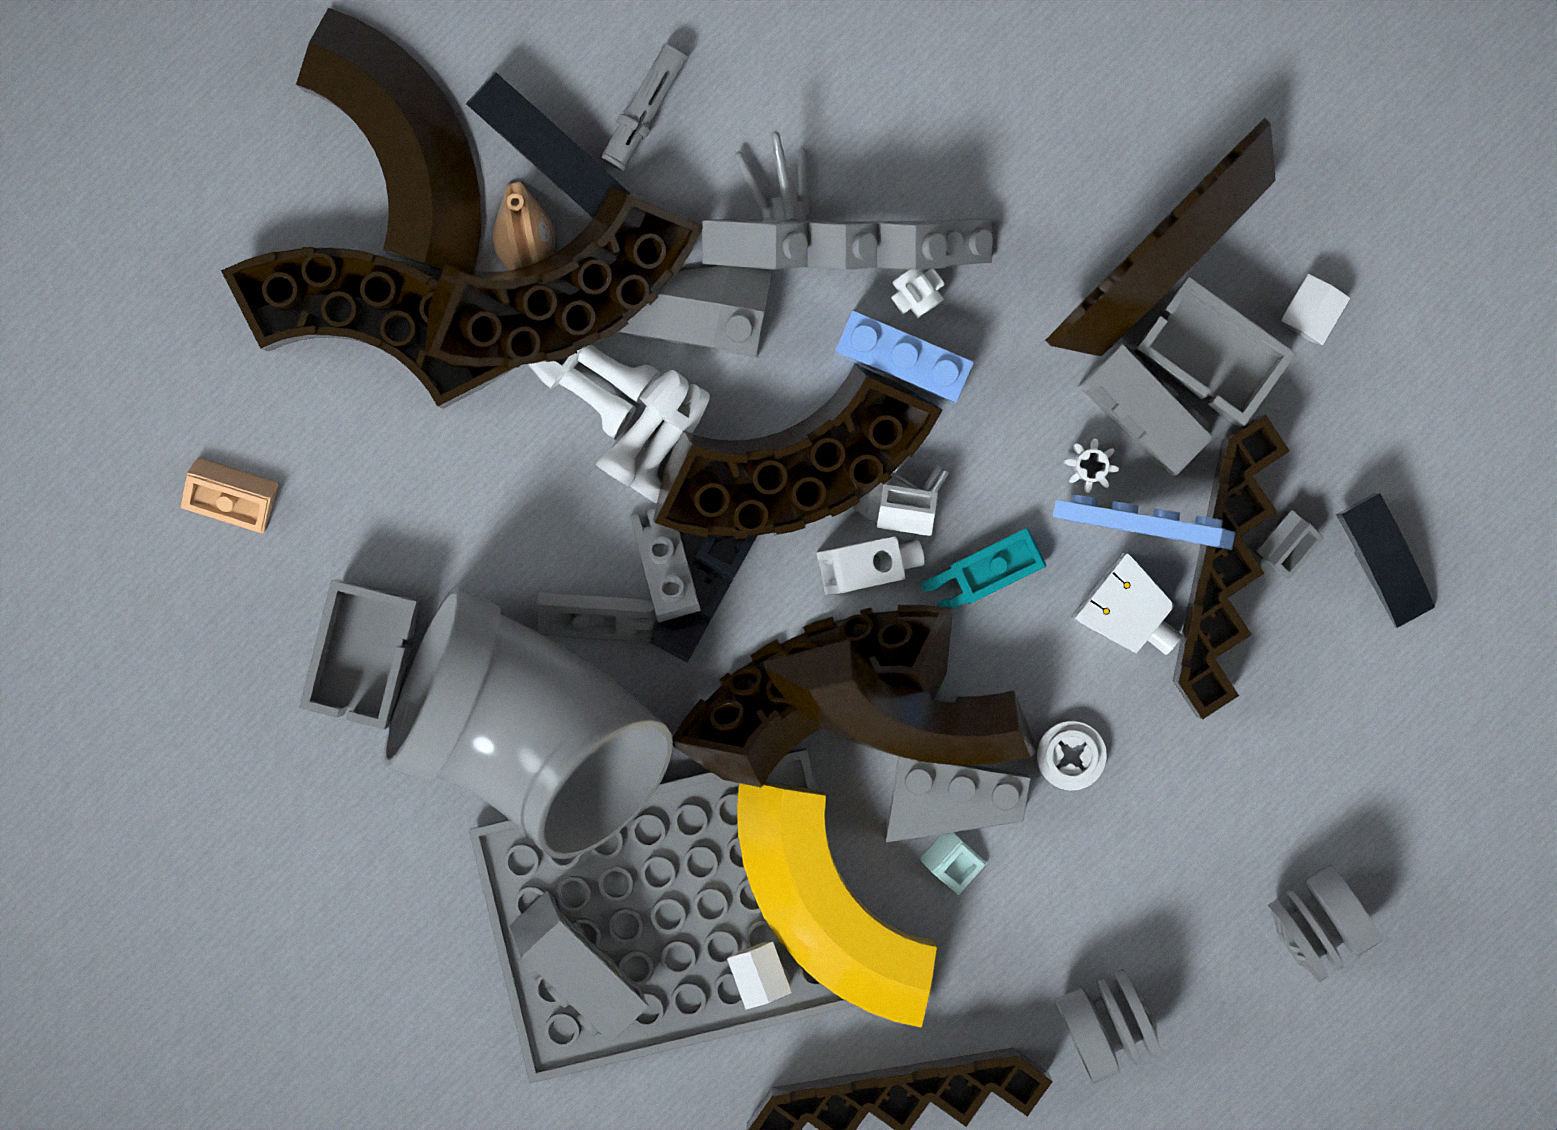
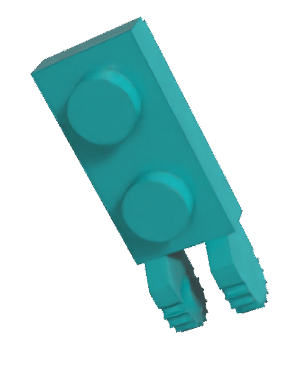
(990, 569)

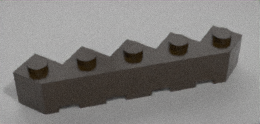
(1211, 619)
(903, 1093)

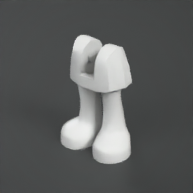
(666, 400)
(614, 411)

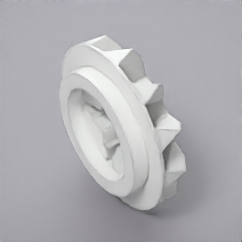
(1092, 756)

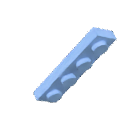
(1162, 523)

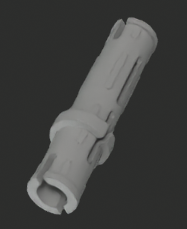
(643, 107)

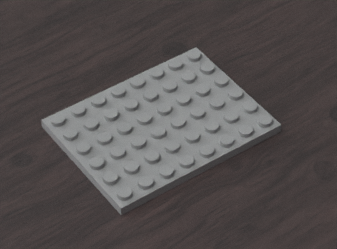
(665, 907)

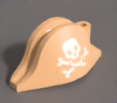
(522, 229)

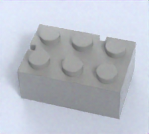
(1214, 352)
(360, 653)

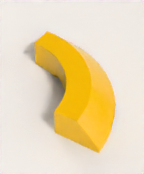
(817, 912)

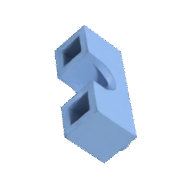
(904, 357)

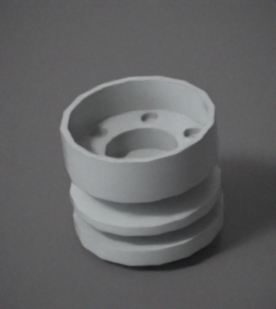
(1324, 923)
(1109, 1025)

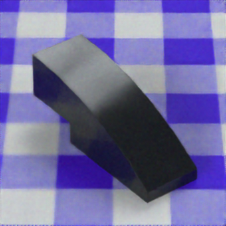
(1386, 559)

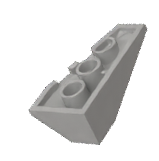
(708, 309)

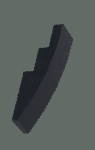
(543, 144)
(712, 576)

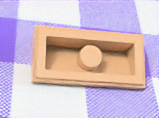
(229, 495)

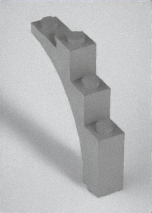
(847, 243)

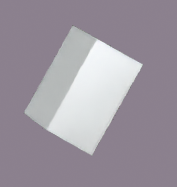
(1315, 310)
(907, 510)
(759, 975)

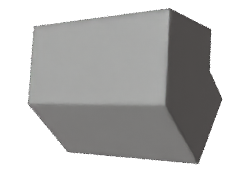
(1288, 544)

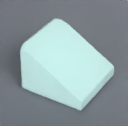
(953, 861)

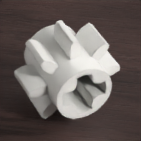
(918, 291)
(1081, 473)

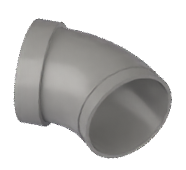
(525, 728)

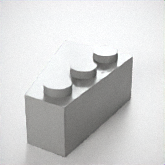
(1147, 409)
(952, 798)
(576, 970)

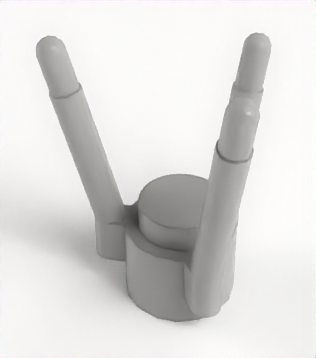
(788, 205)

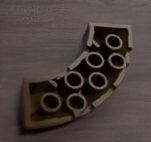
(413, 134)
(1171, 247)
(351, 298)
(565, 299)
(799, 472)
(849, 700)
(752, 726)

